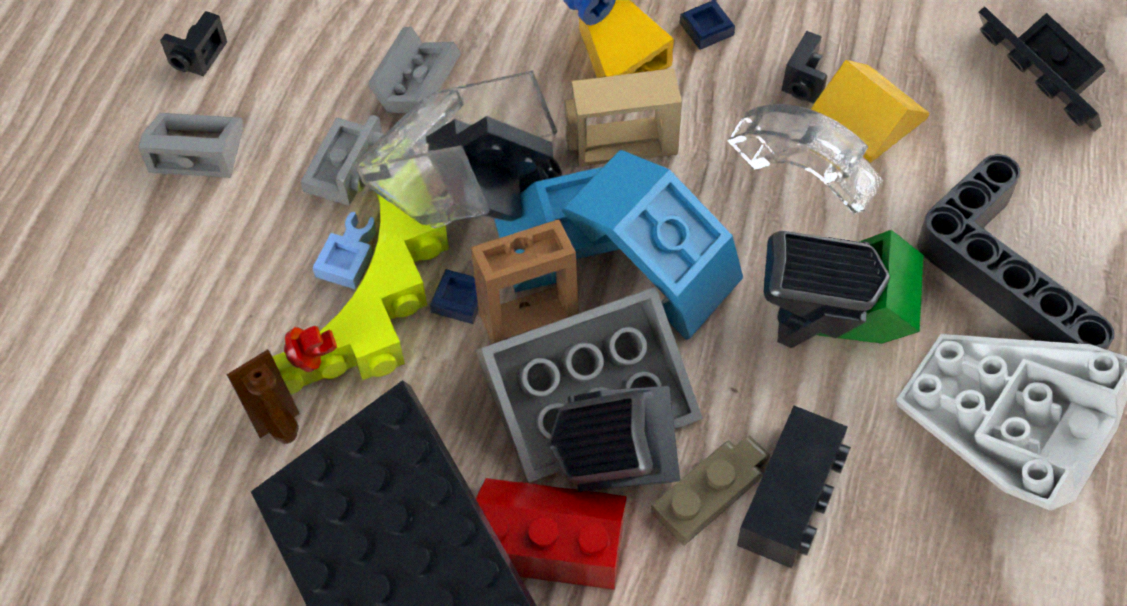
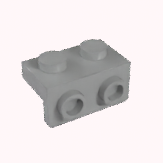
(412, 71)
(332, 168)

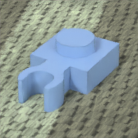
(346, 256)

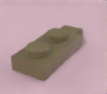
(710, 488)

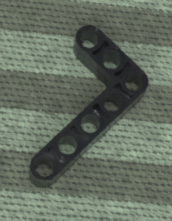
(961, 219)

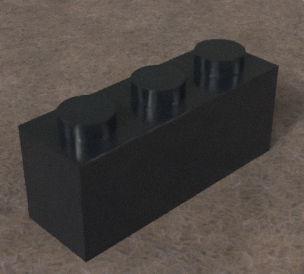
(794, 487)

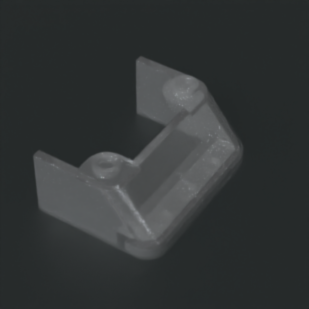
(441, 183)

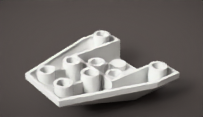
(1021, 410)

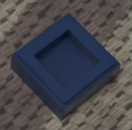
(707, 24)
(456, 297)

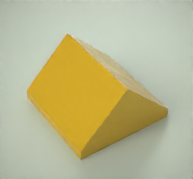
(869, 107)

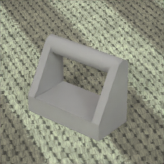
(191, 154)

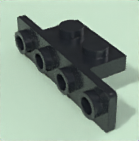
(1055, 58)

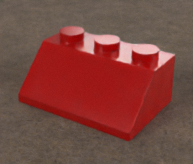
(556, 530)

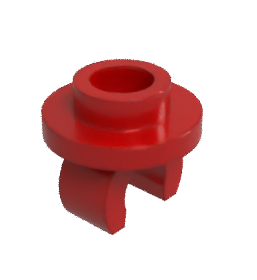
(307, 346)

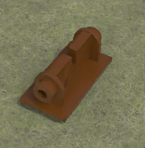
(266, 398)

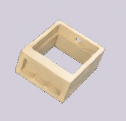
(621, 95)

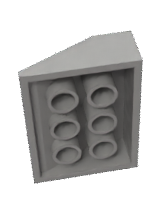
(597, 350)

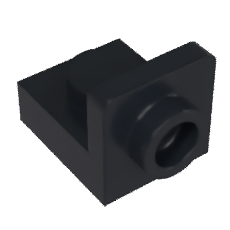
(199, 48)
(802, 71)

